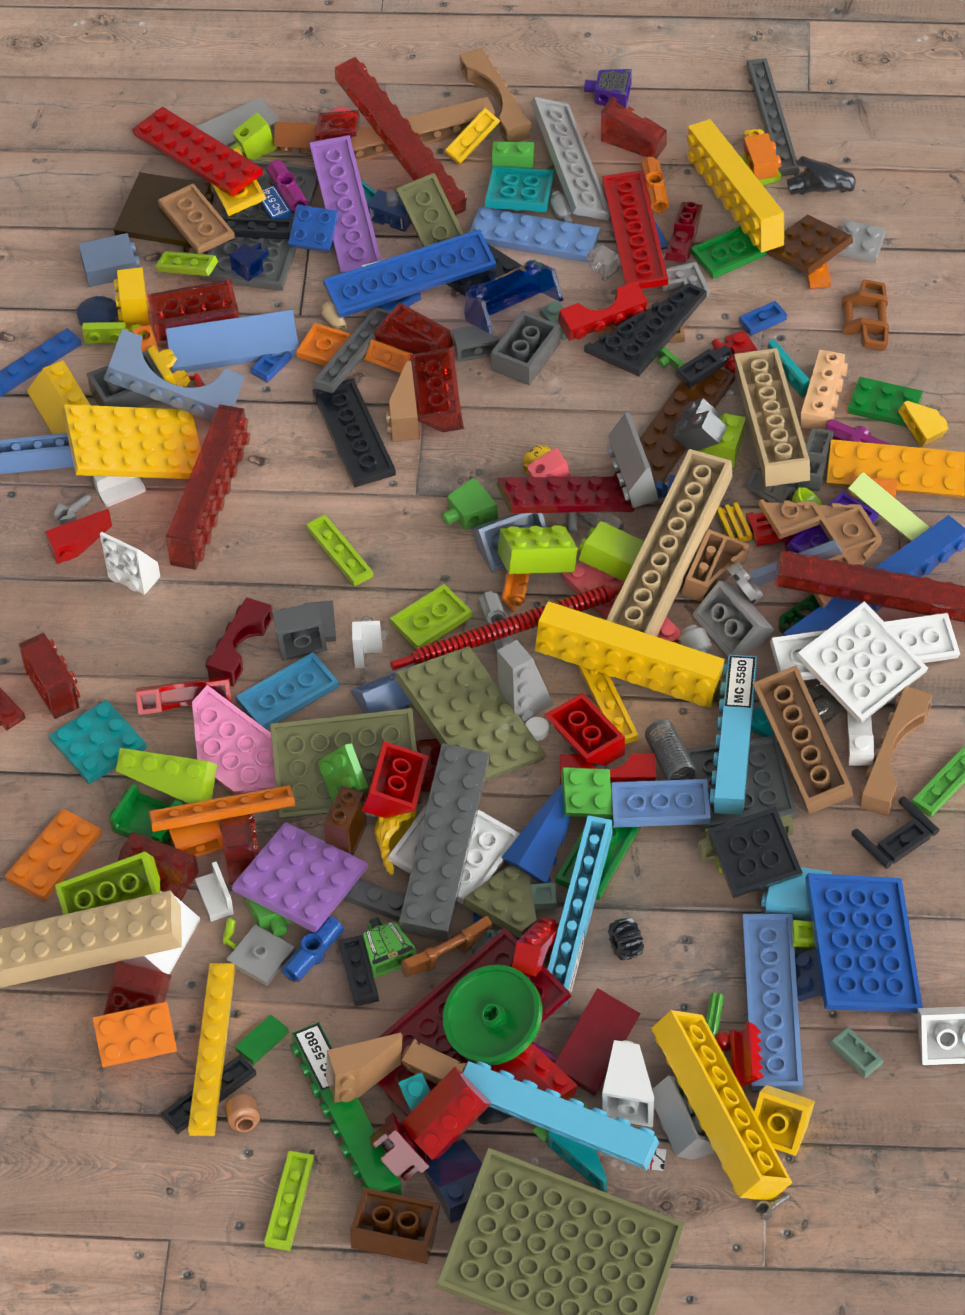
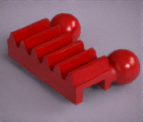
(743, 1052)

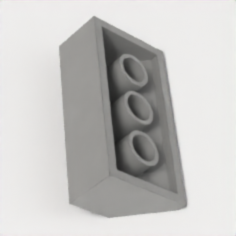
(631, 463)

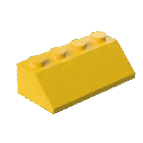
(52, 391)

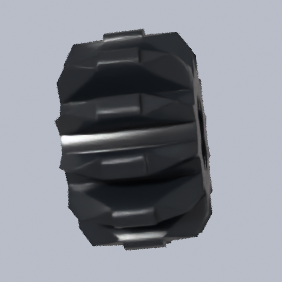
(625, 939)

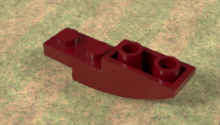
(684, 232)

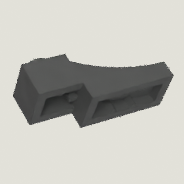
(818, 451)

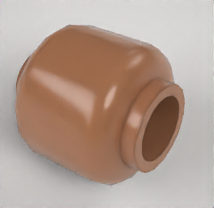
(242, 1113)

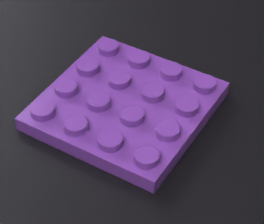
(300, 877)

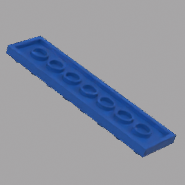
(409, 273)

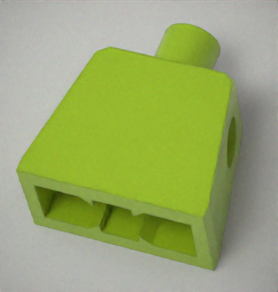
(254, 137)

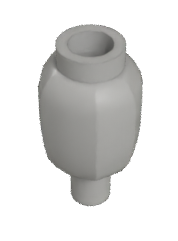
(561, 206)

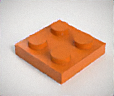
(321, 344)

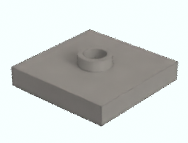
(261, 955)

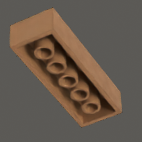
(803, 739)

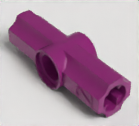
(286, 184)
(847, 433)

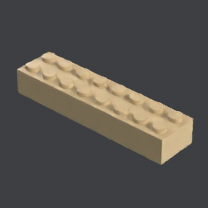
(772, 417)
(90, 938)

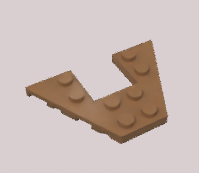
(840, 522)

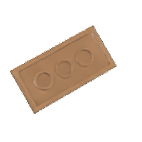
(196, 218)

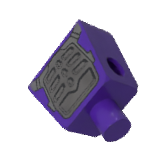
(611, 83)

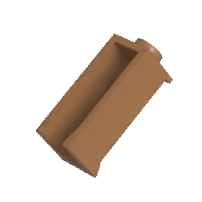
(429, 1061)

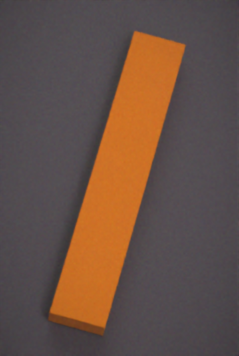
(221, 808)

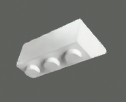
(166, 960)
(942, 1035)

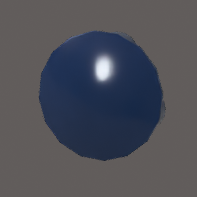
(97, 310)

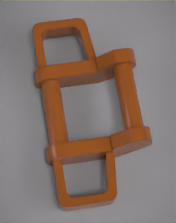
(866, 325)
(462, 940)

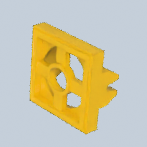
(165, 360)

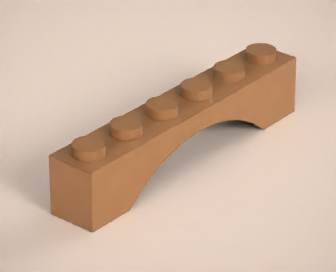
(479, 71)
(910, 714)

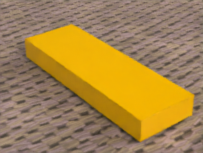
(472, 136)

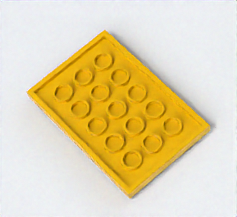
(131, 441)

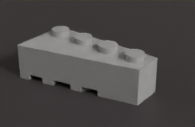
(521, 681)

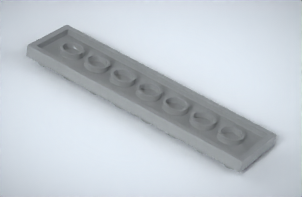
(570, 158)

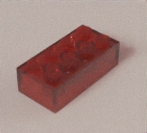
(192, 306)

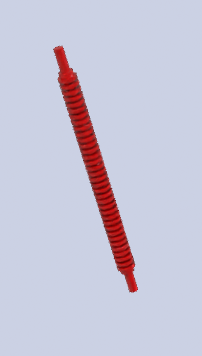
(505, 627)

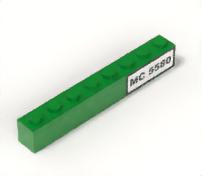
(347, 1118)

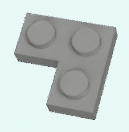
(683, 274)

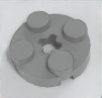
(742, 578)

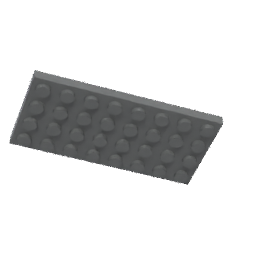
(281, 255)

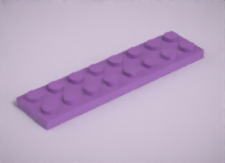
(343, 191)

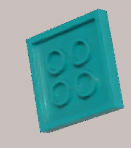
(519, 189)
(94, 741)

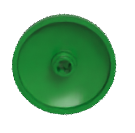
(492, 1014)

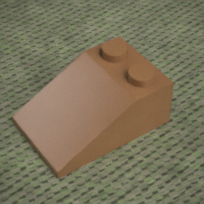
(402, 415)
(361, 1065)

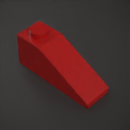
(76, 536)

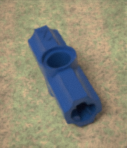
(304, 958)

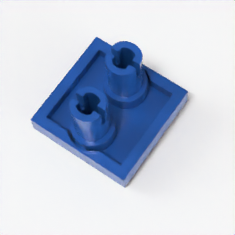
(313, 228)

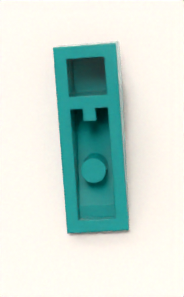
(580, 1158)

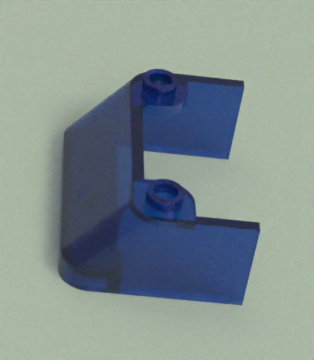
(509, 290)

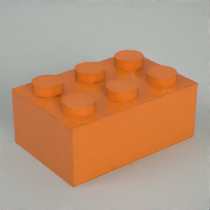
(134, 1034)

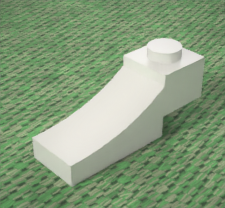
(860, 742)

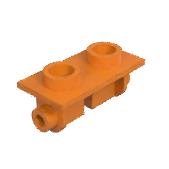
(514, 590)

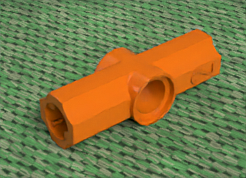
(655, 184)

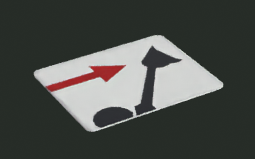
(658, 1160)

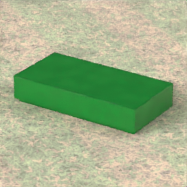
(262, 1039)

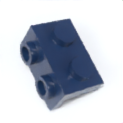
(807, 975)

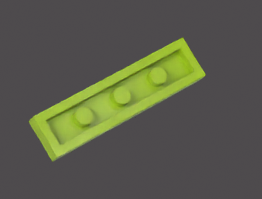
(339, 550)
(289, 1200)

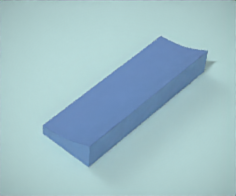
(232, 341)

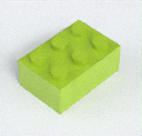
(537, 550)

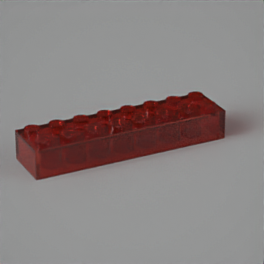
(207, 487)

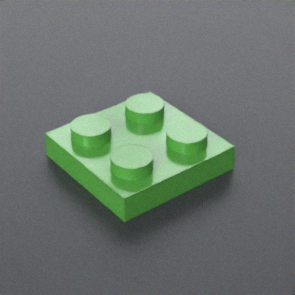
(342, 769)
(586, 792)

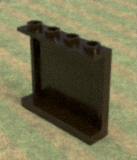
(143, 216)

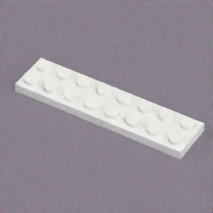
(926, 636)

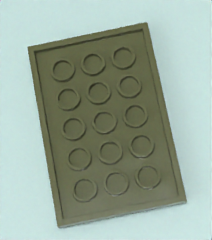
(468, 711)
(303, 743)

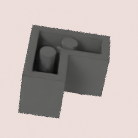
(699, 426)

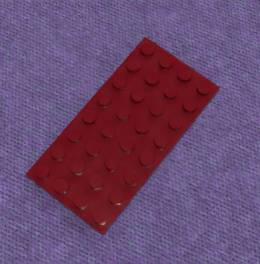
(425, 1019)

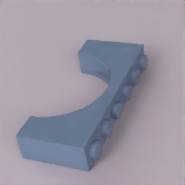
(131, 371)

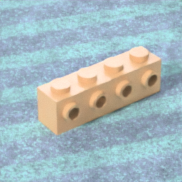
(823, 390)

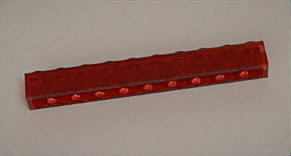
(394, 129)
(870, 585)

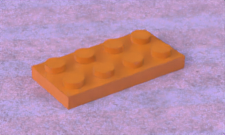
(53, 854)

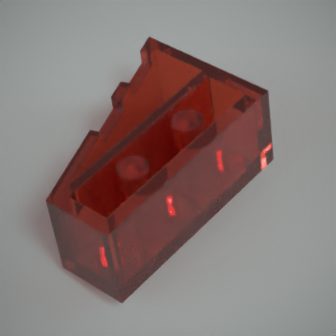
(630, 132)
(412, 331)

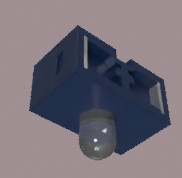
(388, 208)

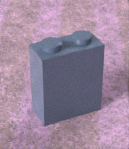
(105, 256)

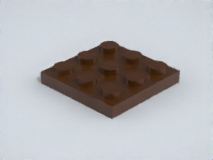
(810, 244)

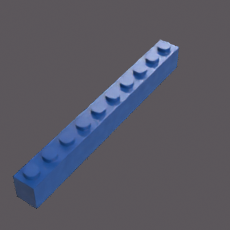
(915, 559)

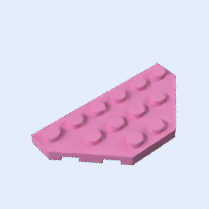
(234, 743)

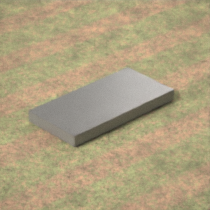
(224, 125)

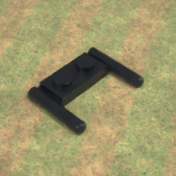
(902, 840)

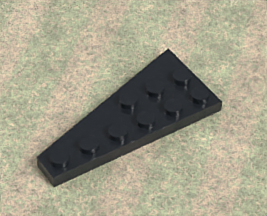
(647, 333)

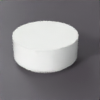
(538, 727)

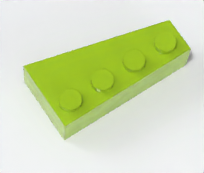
(177, 776)

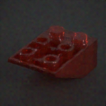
(136, 988)

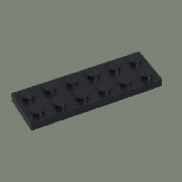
(354, 434)

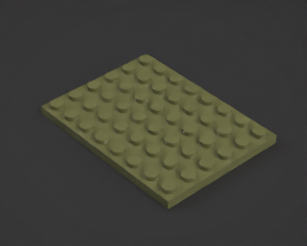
(556, 1246)

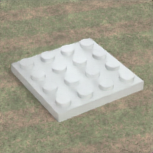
(862, 662)
(484, 858)

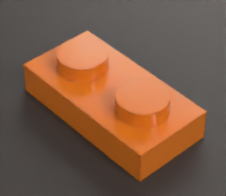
(387, 356)

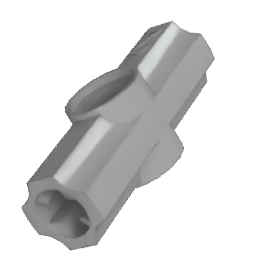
(492, 612)

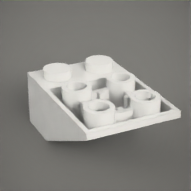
(129, 565)

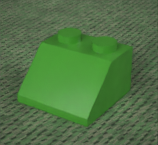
(513, 154)

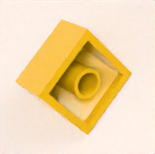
(783, 1117)

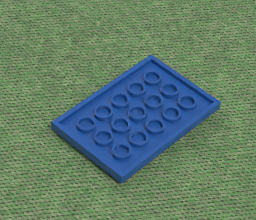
(863, 943)

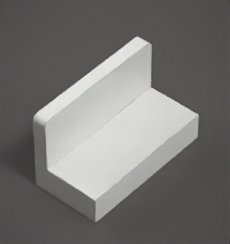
(117, 489)
(365, 639)
(215, 894)

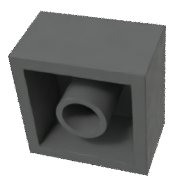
(295, 630)

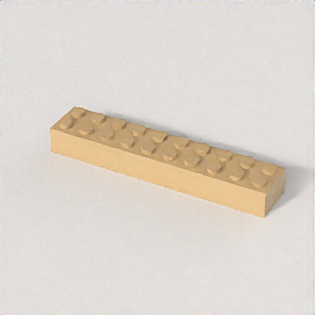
(672, 543)

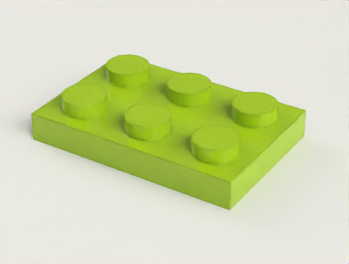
(431, 617)

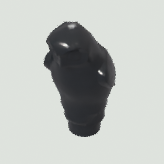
(820, 178)

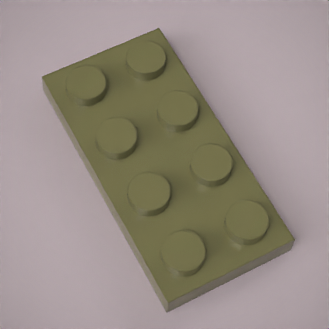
(429, 210)

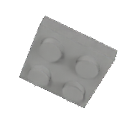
(866, 241)

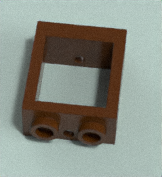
(347, 824)

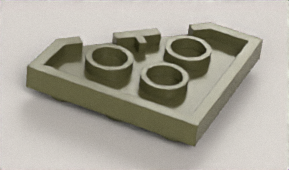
(505, 901)

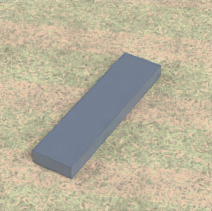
(767, 573)

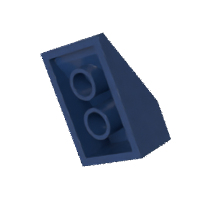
(454, 1178)

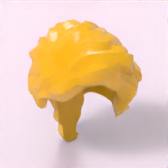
(389, 832)

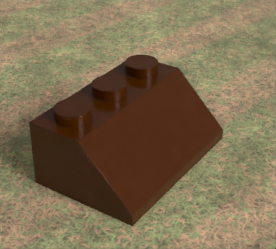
(394, 1225)

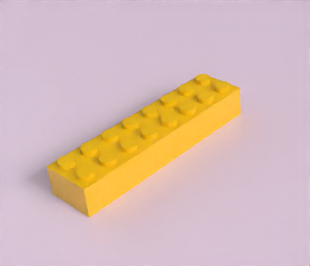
(735, 185)
(629, 654)
(721, 1106)

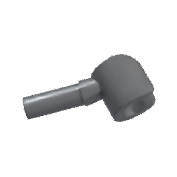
(770, 1206)

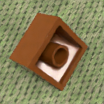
(294, 135)

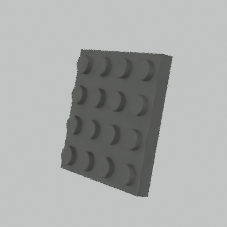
(765, 783)

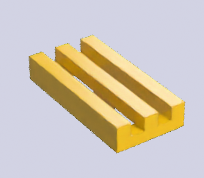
(729, 511)

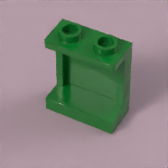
(133, 815)

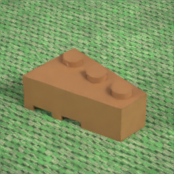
(710, 563)

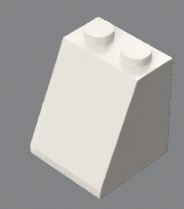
(627, 1086)

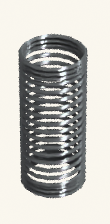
(676, 763)

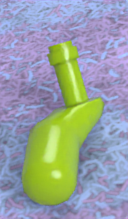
(228, 932)

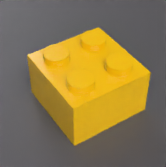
(131, 297)

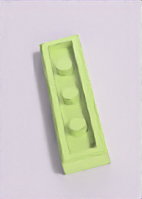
(888, 507)

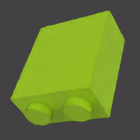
(610, 550)

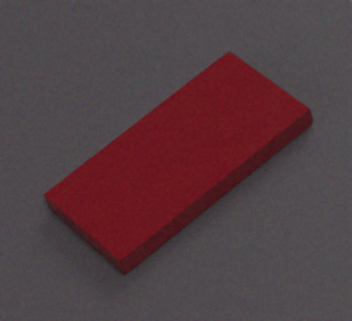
(591, 1042)

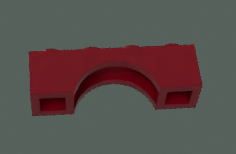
(250, 620)

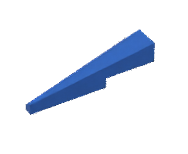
(538, 843)

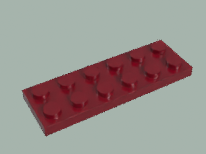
(563, 494)

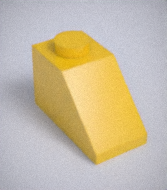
(923, 422)

